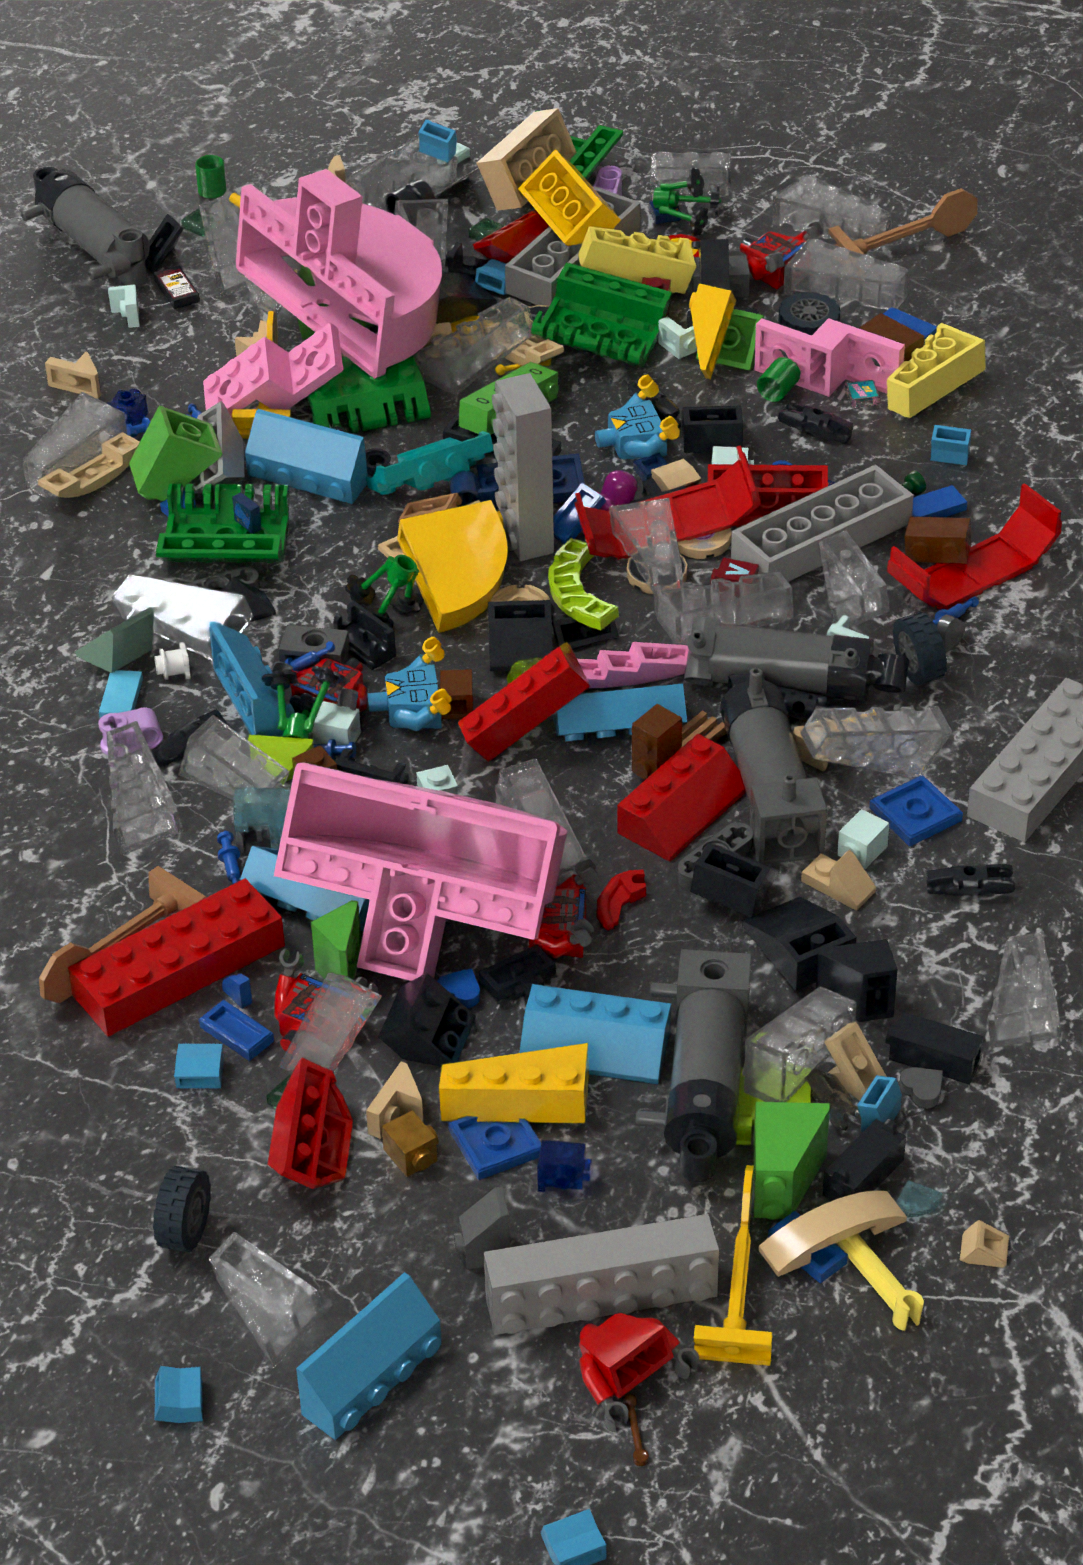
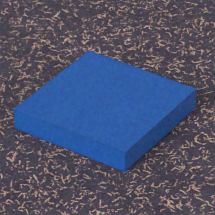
(916, 810)
(494, 1145)

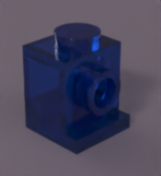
(132, 403)
(563, 1165)

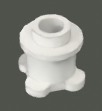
(173, 662)

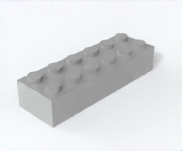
(535, 269)
(524, 466)
(788, 538)
(1033, 767)
(601, 1274)

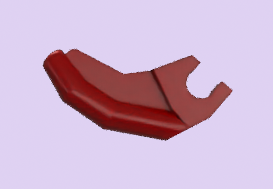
(617, 893)

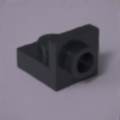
(463, 264)

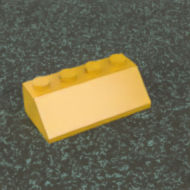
(567, 200)

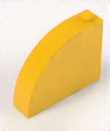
(458, 559)

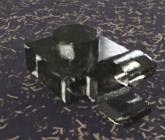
(830, 1090)

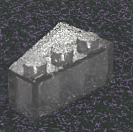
(675, 167)
(650, 540)
(851, 581)
(226, 760)
(1025, 995)
(331, 1023)
(266, 1295)

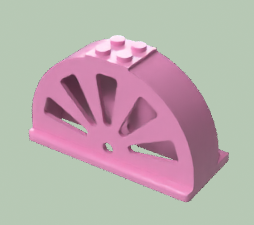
(361, 266)
(418, 862)

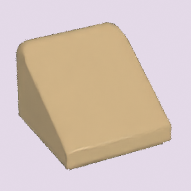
(984, 1245)

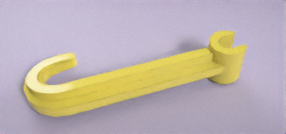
(901, 1301)

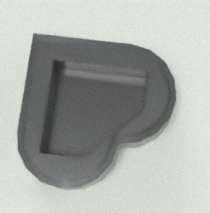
(951, 631)
(922, 1085)

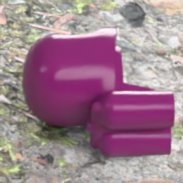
(618, 489)

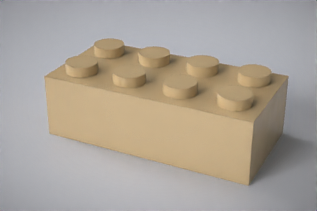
(521, 154)

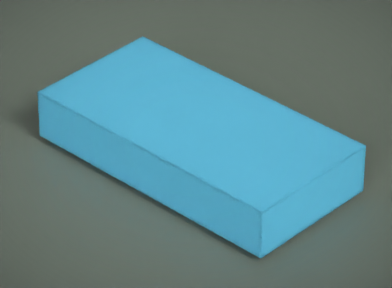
(121, 692)

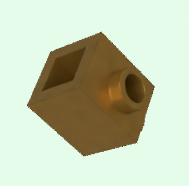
(410, 1143)

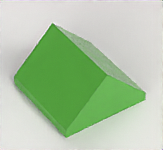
(739, 341)
(337, 941)

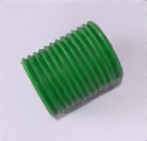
(210, 176)
(778, 379)

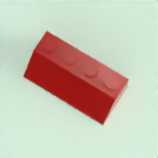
(524, 703)
(681, 798)

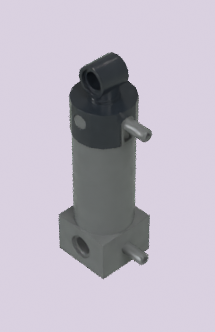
(784, 804)
(706, 1060)

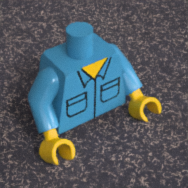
(636, 427)
(413, 693)

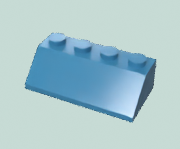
(306, 456)
(240, 672)
(615, 710)
(292, 894)
(622, 1033)
(368, 1357)

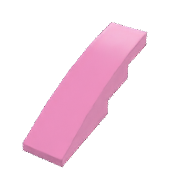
(640, 665)

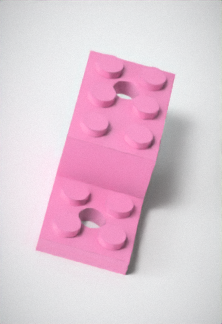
(829, 354)
(275, 375)

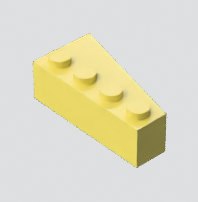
(638, 257)
(935, 370)

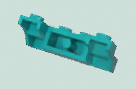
(430, 464)

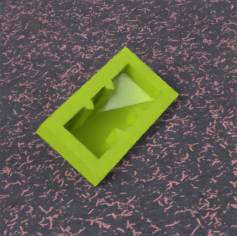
(282, 748)

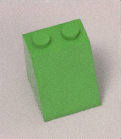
(172, 451)
(787, 1154)

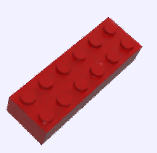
(176, 957)

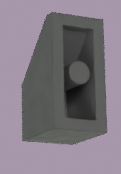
(483, 1228)

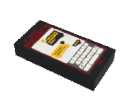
(176, 287)

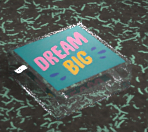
(862, 393)

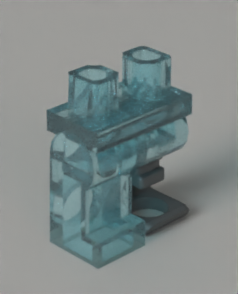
(260, 810)

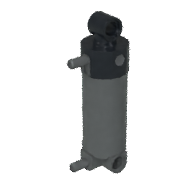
(92, 224)
(794, 660)

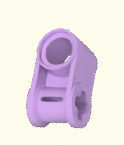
(609, 179)
(144, 716)

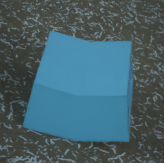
(437, 141)
(492, 276)
(950, 445)
(199, 1066)
(880, 1101)
(179, 1395)
(574, 1540)

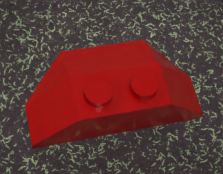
(512, 238)
(778, 485)
(311, 1128)

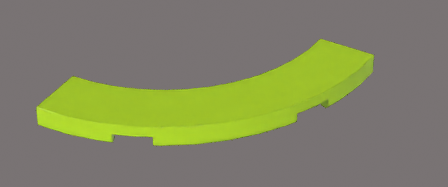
(568, 589)

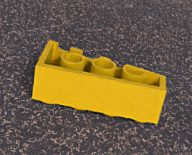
(525, 1085)

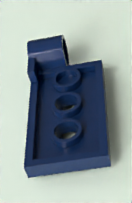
(483, 487)

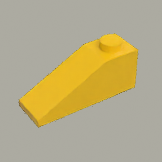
(711, 315)

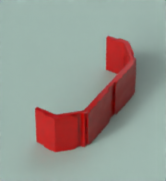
(695, 510)
(990, 562)

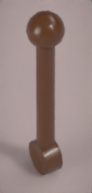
(640, 1455)

